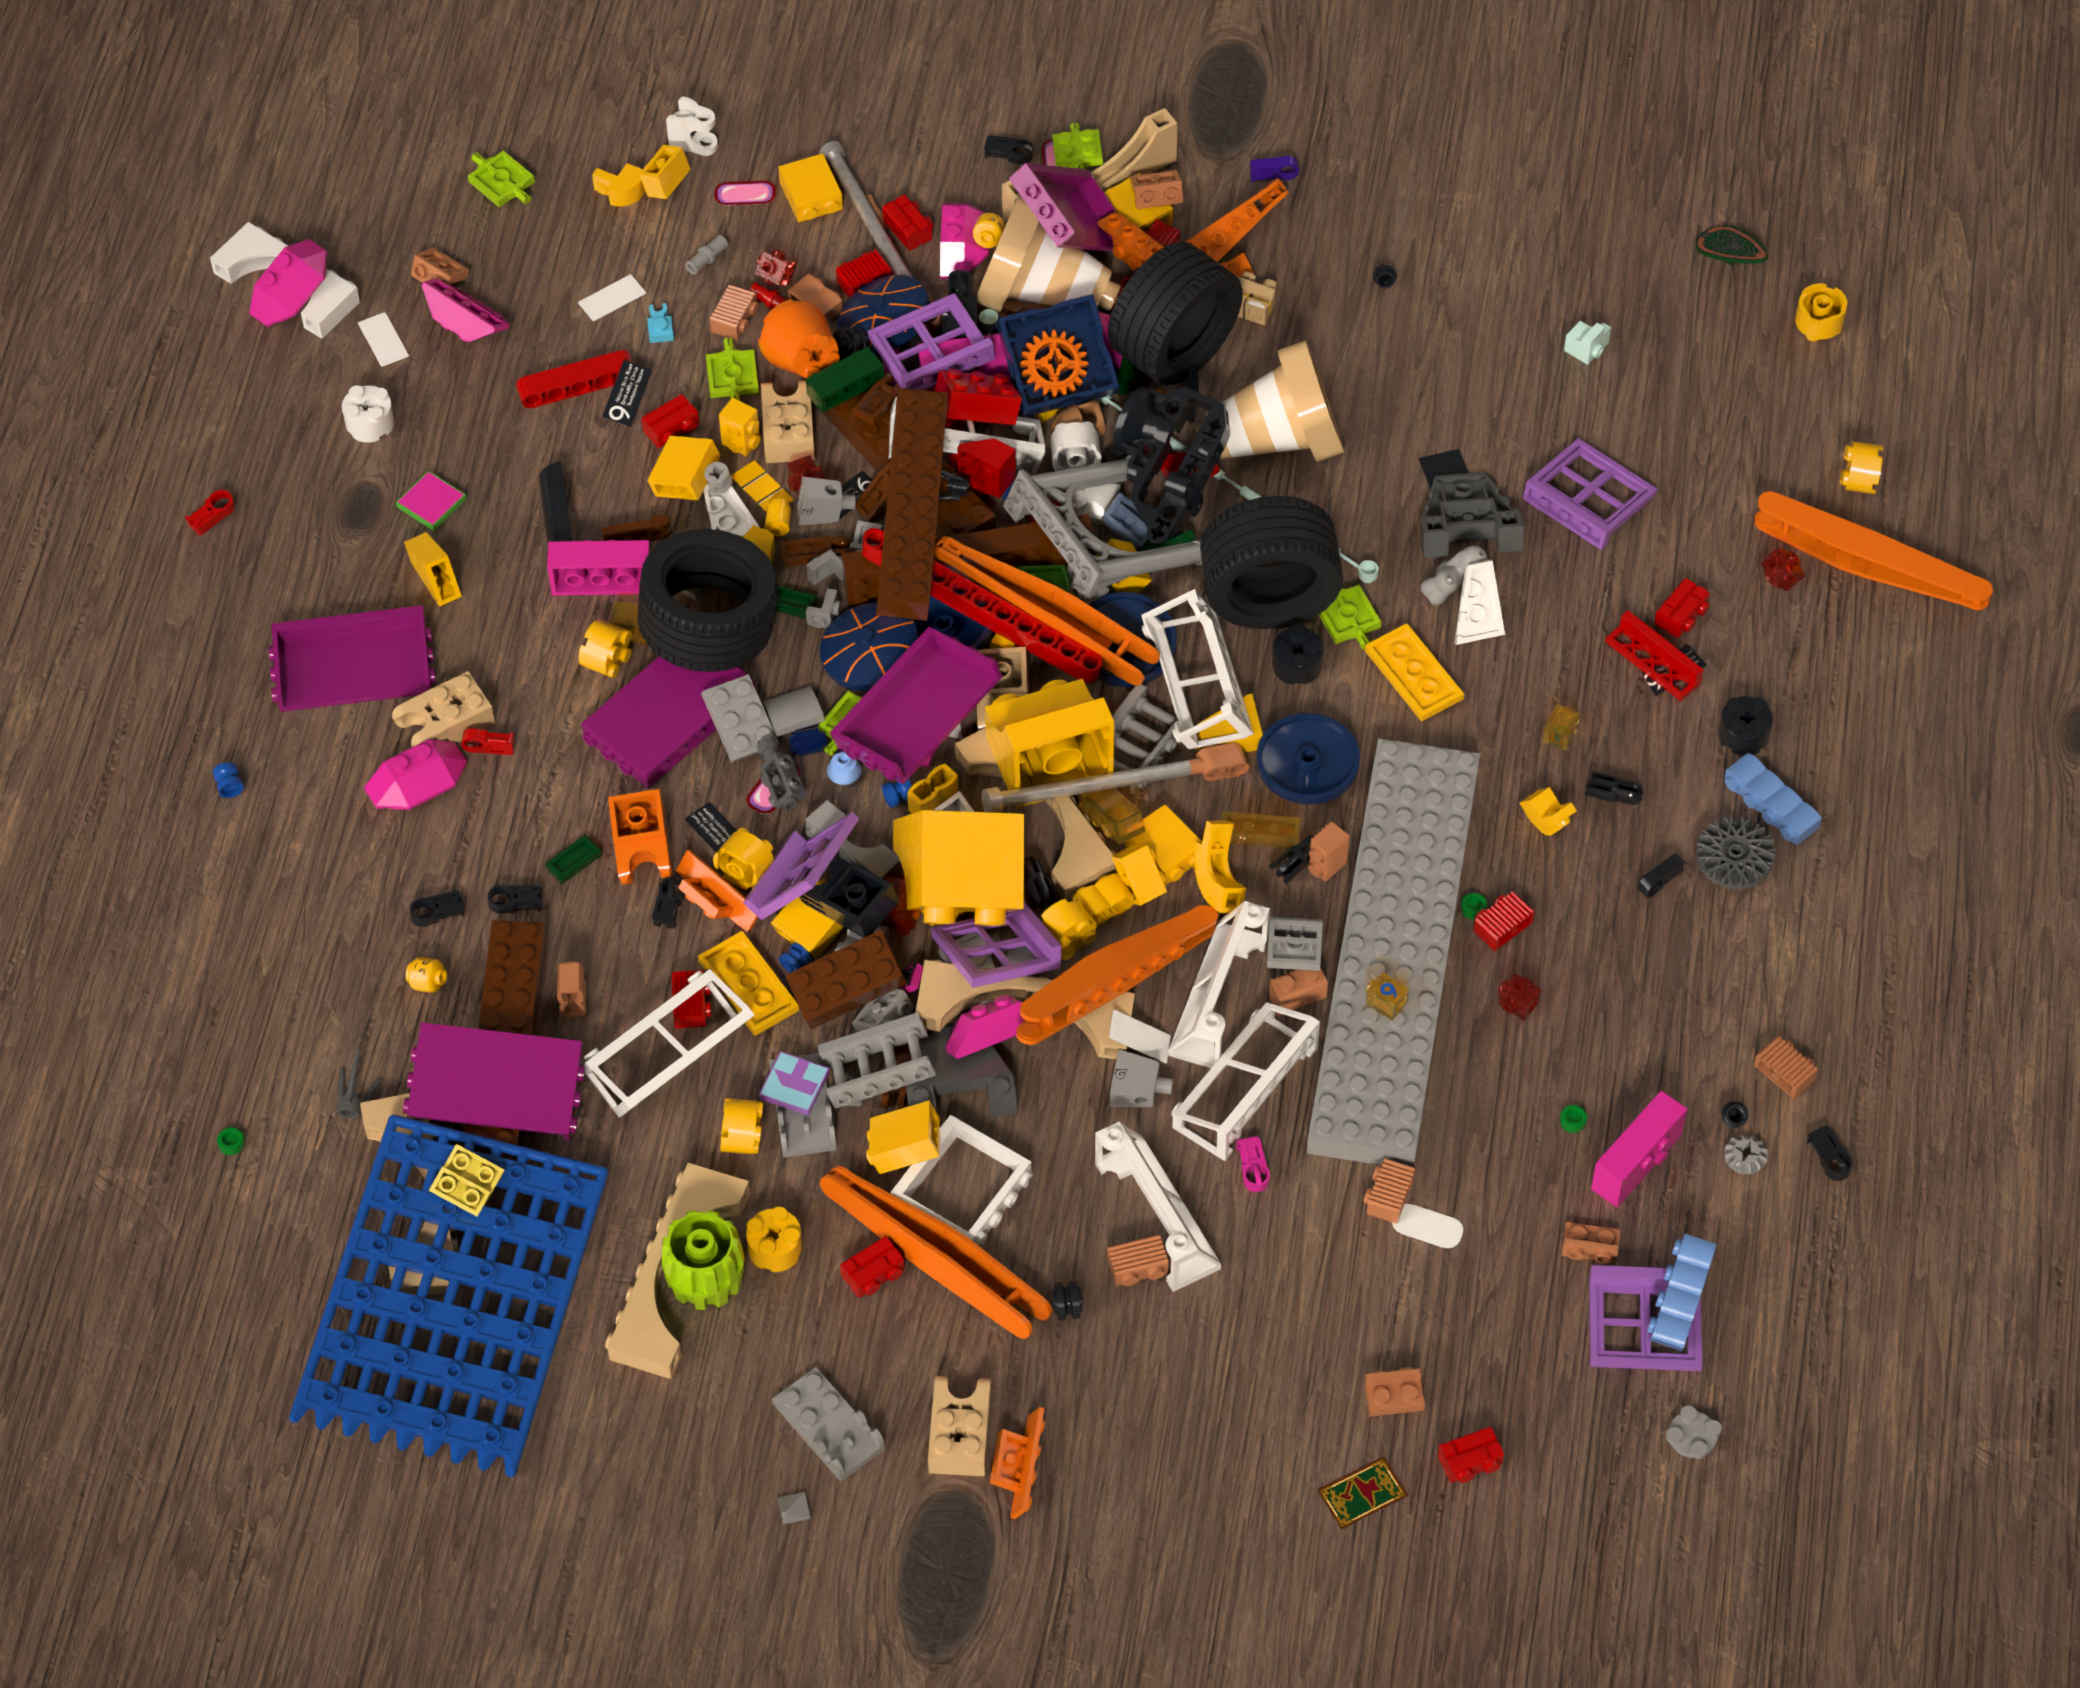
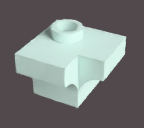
(1587, 341)

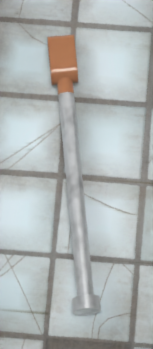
(835, 157)
(1213, 762)

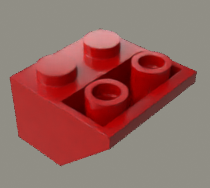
(988, 465)

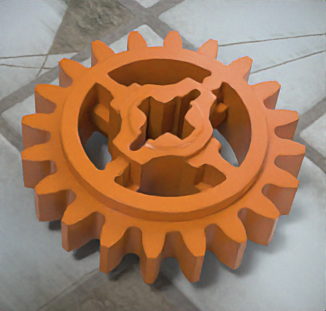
(1044, 365)

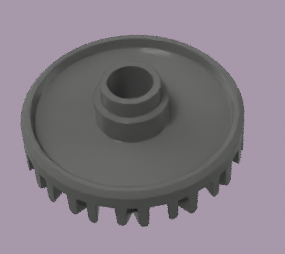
(1735, 853)

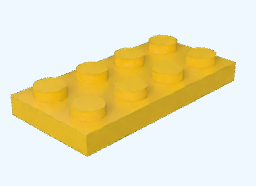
(1414, 672)
(752, 980)

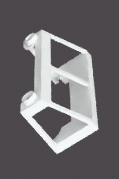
(1027, 453)
(1233, 707)
(696, 982)
(1199, 1025)
(1303, 1044)
(1186, 1245)

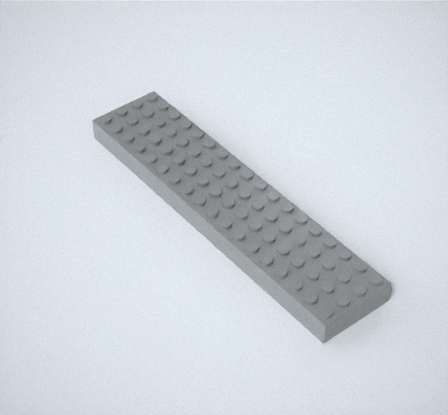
(1398, 925)

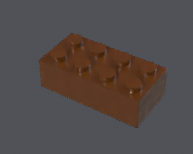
(846, 979)

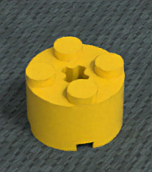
(1821, 312)
(1862, 467)
(605, 648)
(743, 859)
(1070, 926)
(741, 1126)
(774, 1239)

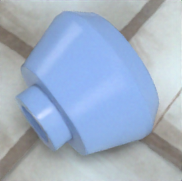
(843, 769)

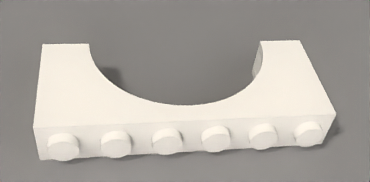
(255, 250)

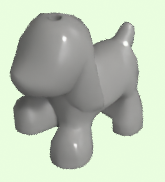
(1451, 574)

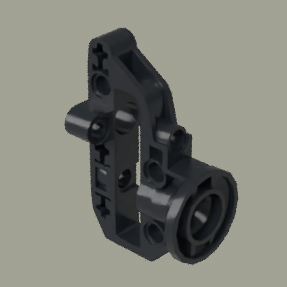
(1148, 426)

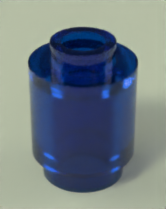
(807, 741)

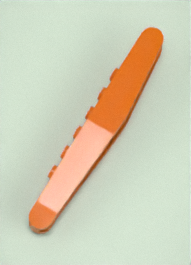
(1229, 229)
(1867, 552)
(1050, 606)
(1111, 973)
(939, 1251)

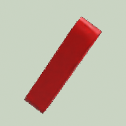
(571, 379)

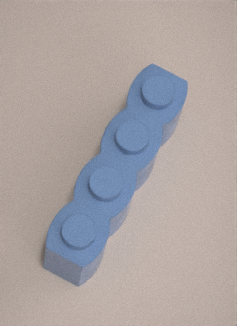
(1775, 801)
(1682, 1291)

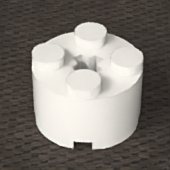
(368, 413)
(1075, 445)

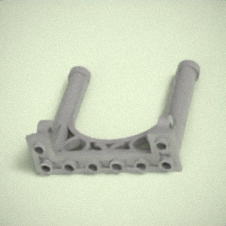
(1093, 574)

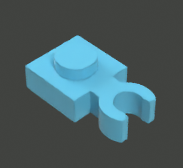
(660, 325)

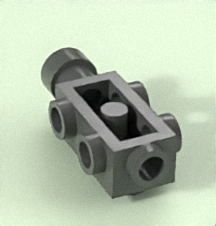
(780, 776)

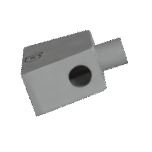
(821, 501)
(1137, 1081)

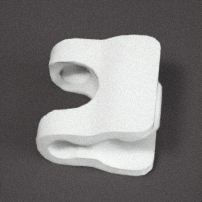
(688, 131)

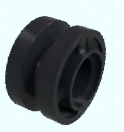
(850, 340)
(1067, 1300)

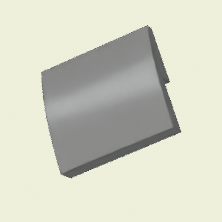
(793, 711)

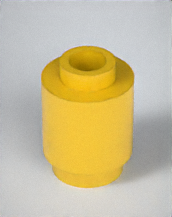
(778, 517)

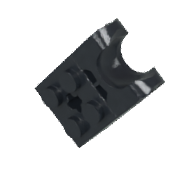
(961, 284)
(852, 897)

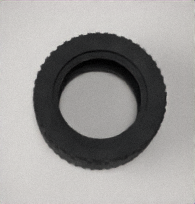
(1175, 312)
(1267, 532)
(707, 561)

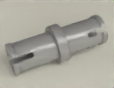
(706, 254)

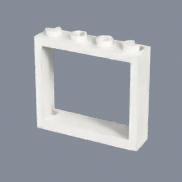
(1005, 1197)

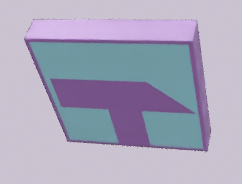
(794, 1083)

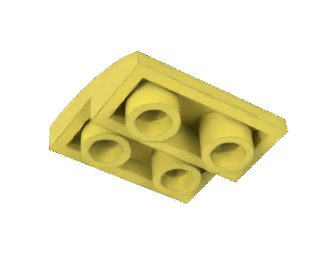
(467, 1180)

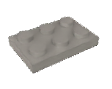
(738, 717)

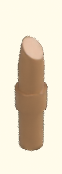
(876, 209)

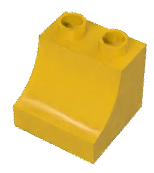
(1050, 735)
(962, 864)

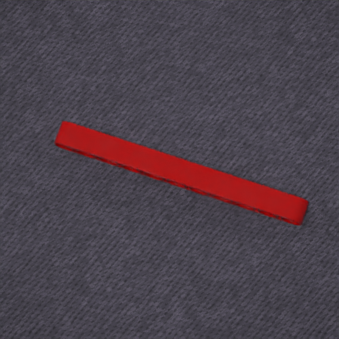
(996, 607)

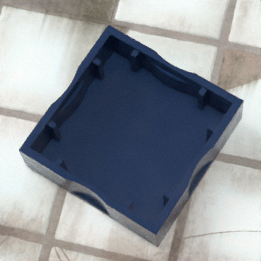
(1077, 319)

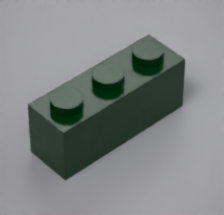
(844, 379)

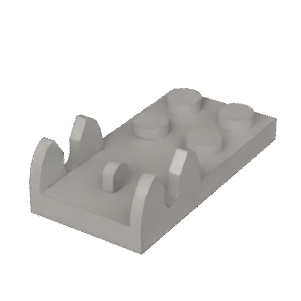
(805, 1133)
(829, 1424)

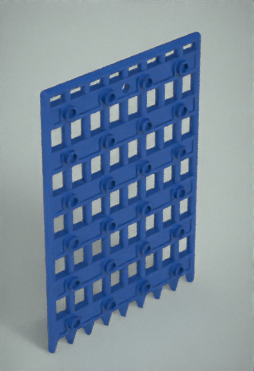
(458, 1268)

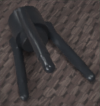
(957, 485)

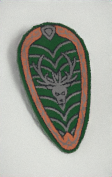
(1731, 245)

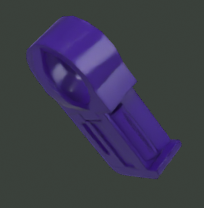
(1272, 168)

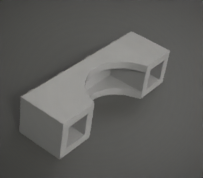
(876, 860)

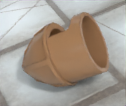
(1082, 412)

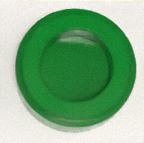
(1472, 905)
(1573, 1118)
(231, 1141)

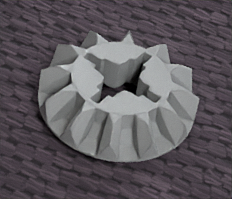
(1753, 1162)

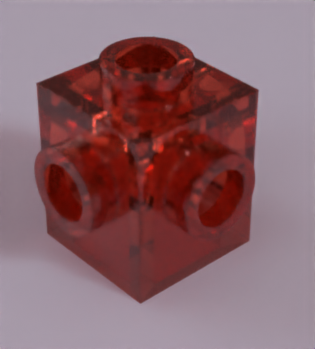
(775, 267)
(802, 468)
(1782, 569)
(1519, 996)

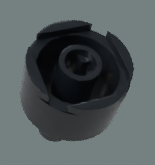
(1297, 655)
(1745, 725)

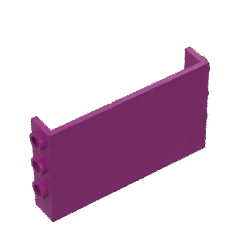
(1066, 204)
(351, 658)
(916, 705)
(655, 719)
(495, 1079)

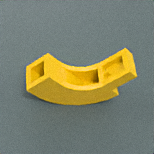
(1212, 868)

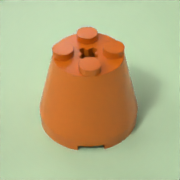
(798, 338)

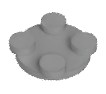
(1693, 1433)

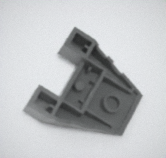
(1468, 509)
(970, 1073)

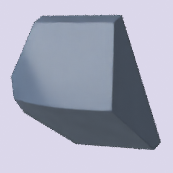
(1125, 522)

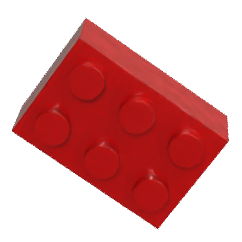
(979, 396)

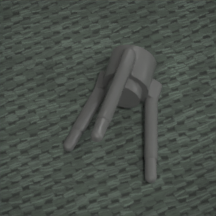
(349, 1104)

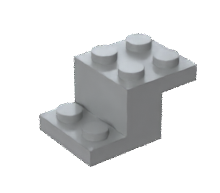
(1295, 943)

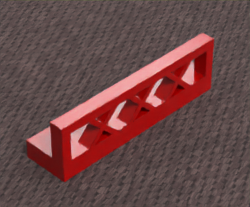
(1658, 648)

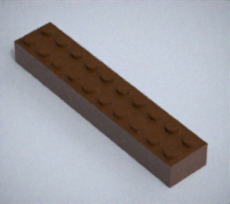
(872, 443)
(912, 504)
(1011, 545)
(511, 996)

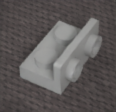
(883, 1010)

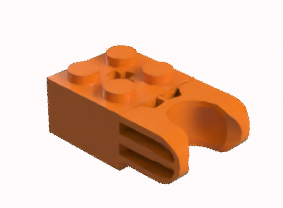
(639, 833)

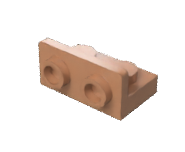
(1157, 189)
(435, 264)
(1590, 1243)
(1394, 1391)

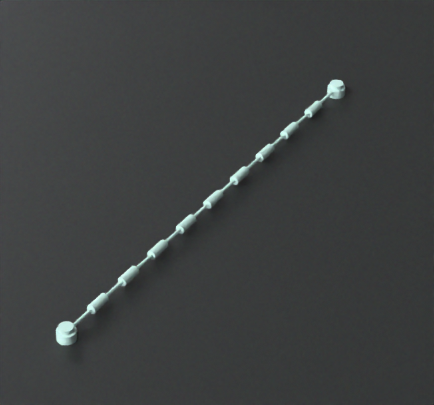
(1366, 570)

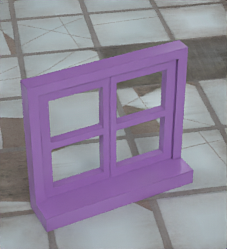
(926, 376)
(1570, 511)
(788, 864)
(1030, 934)
(1645, 1282)

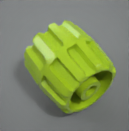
(703, 1259)

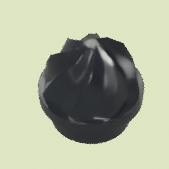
(1384, 276)
(1734, 1114)

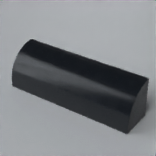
(554, 504)

